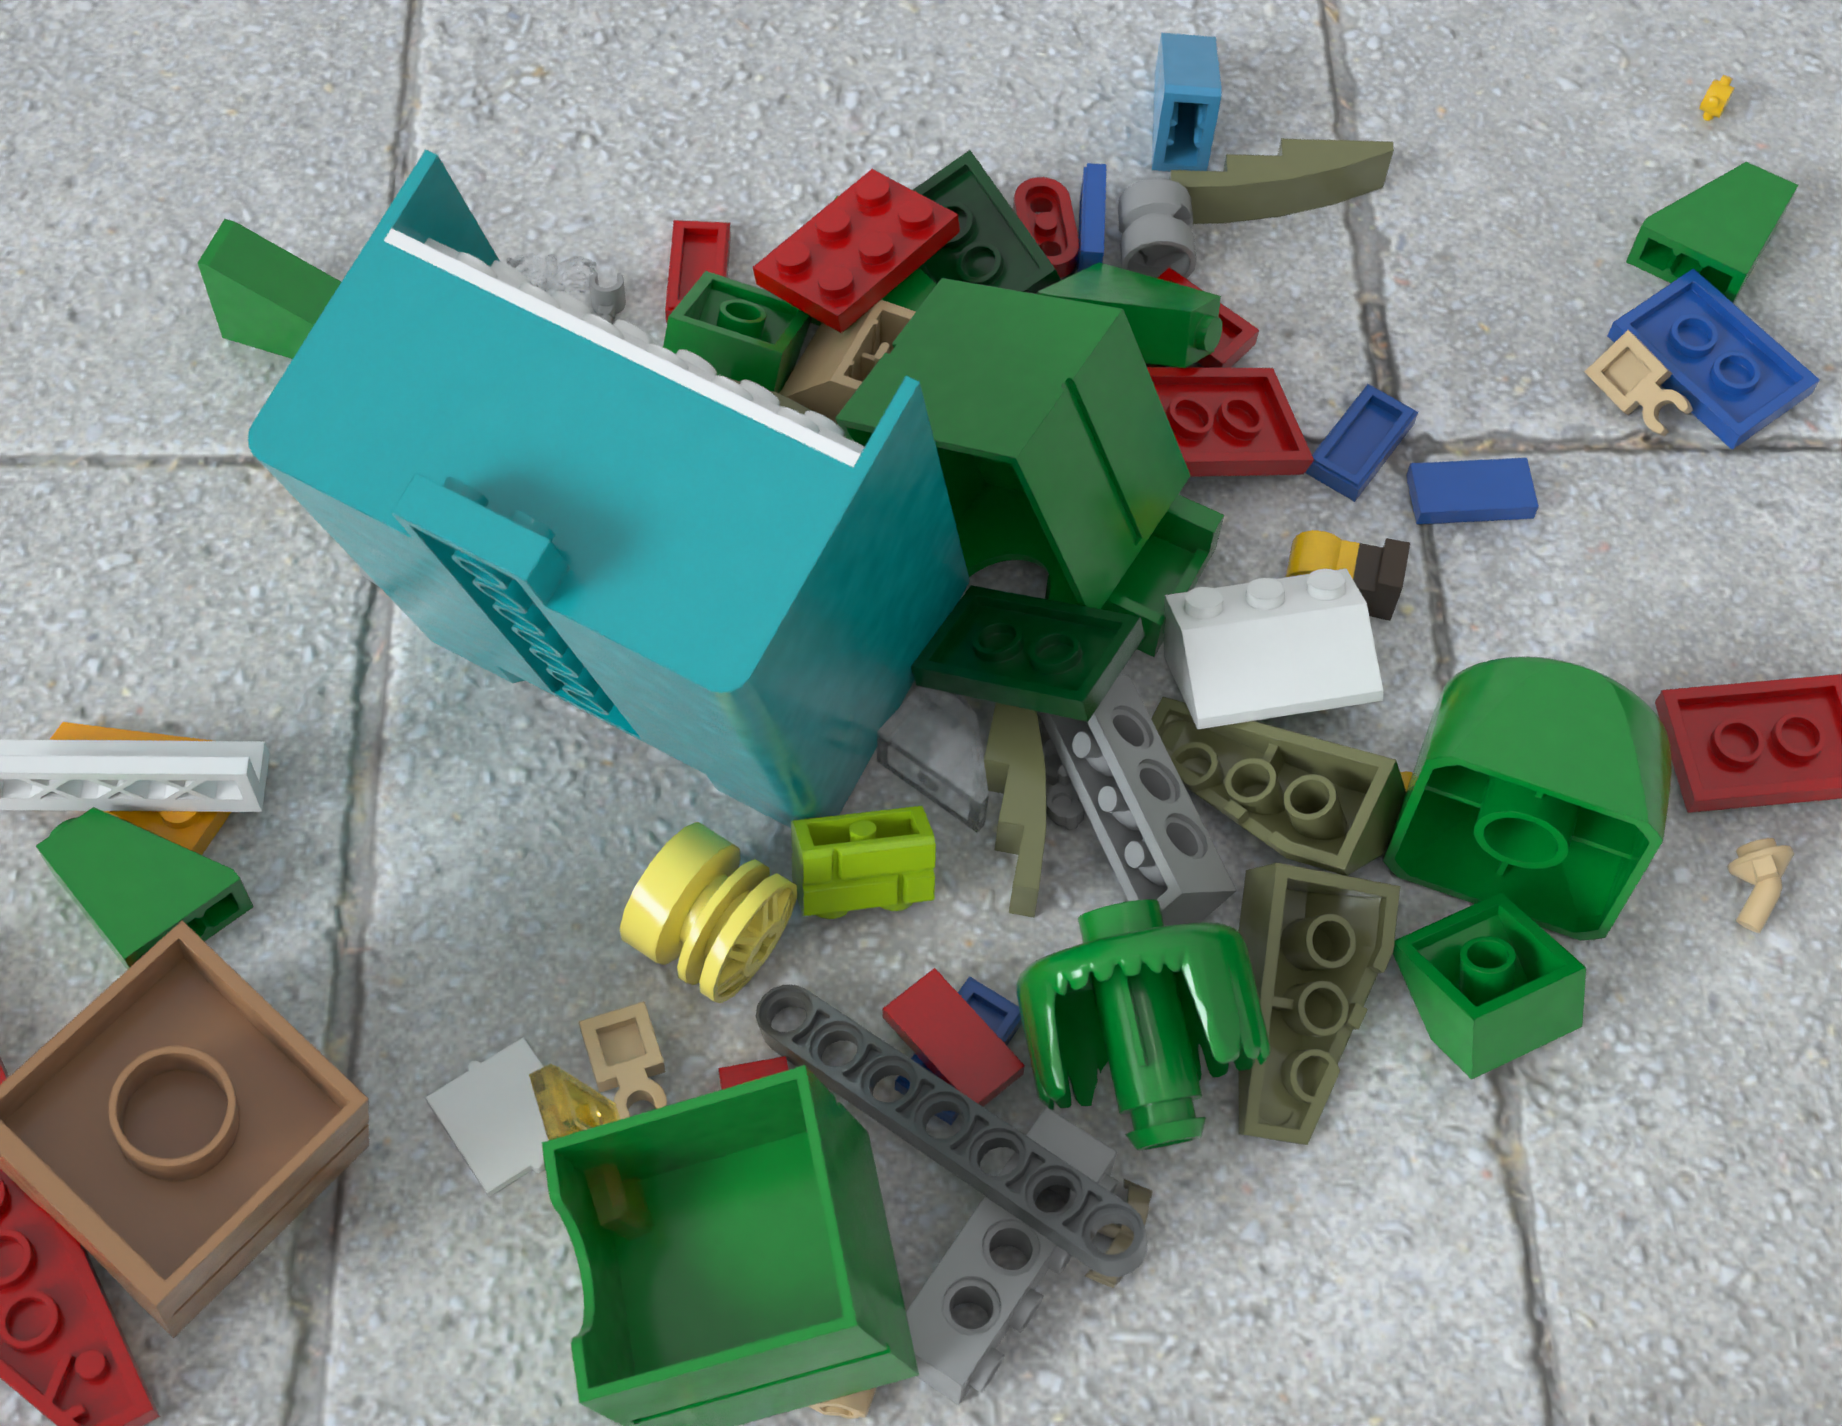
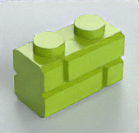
(863, 861)

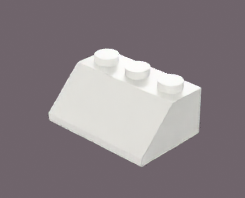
(1271, 648)

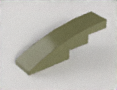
(1298, 179)
(1018, 771)

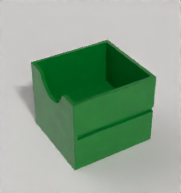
(1038, 430)
(761, 1264)

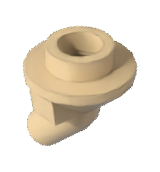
(1763, 866)

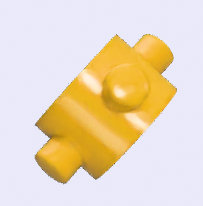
(1717, 98)

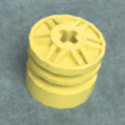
(708, 912)

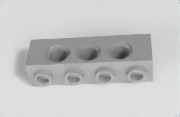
(1141, 807)
(963, 1358)

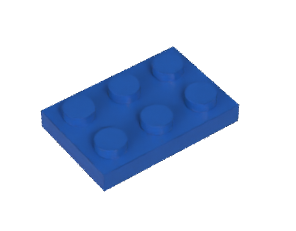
(1717, 358)

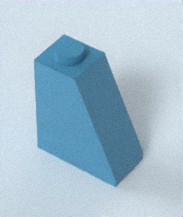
(1185, 102)

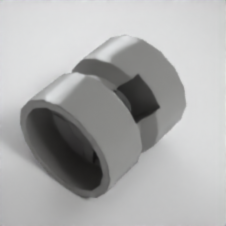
(1156, 228)

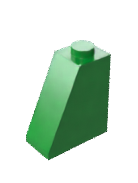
(1715, 229)
(262, 290)
(1167, 319)
(139, 883)

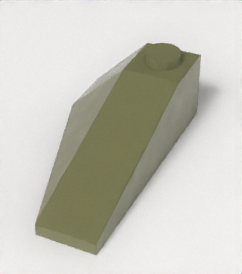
(1288, 788)
(1314, 960)

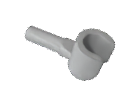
(607, 301)

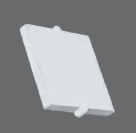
(495, 1117)

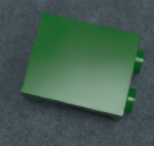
(1165, 566)

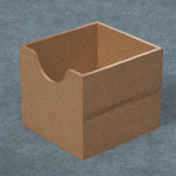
(178, 1127)

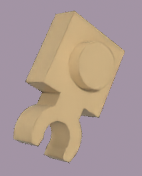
(1633, 378)
(624, 1056)

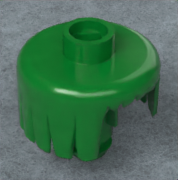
(1143, 1005)

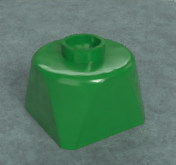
(1537, 790)

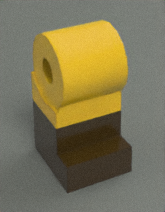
(1374, 569)

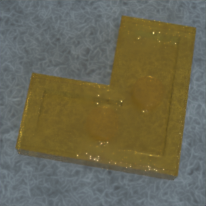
(572, 1107)

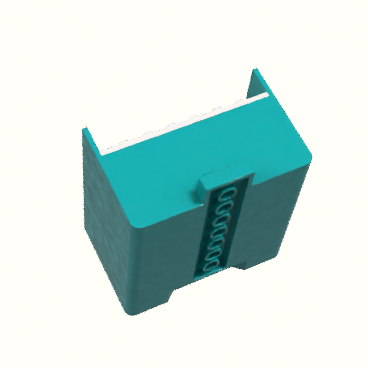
(616, 511)

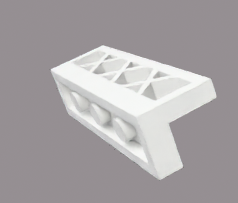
(133, 775)

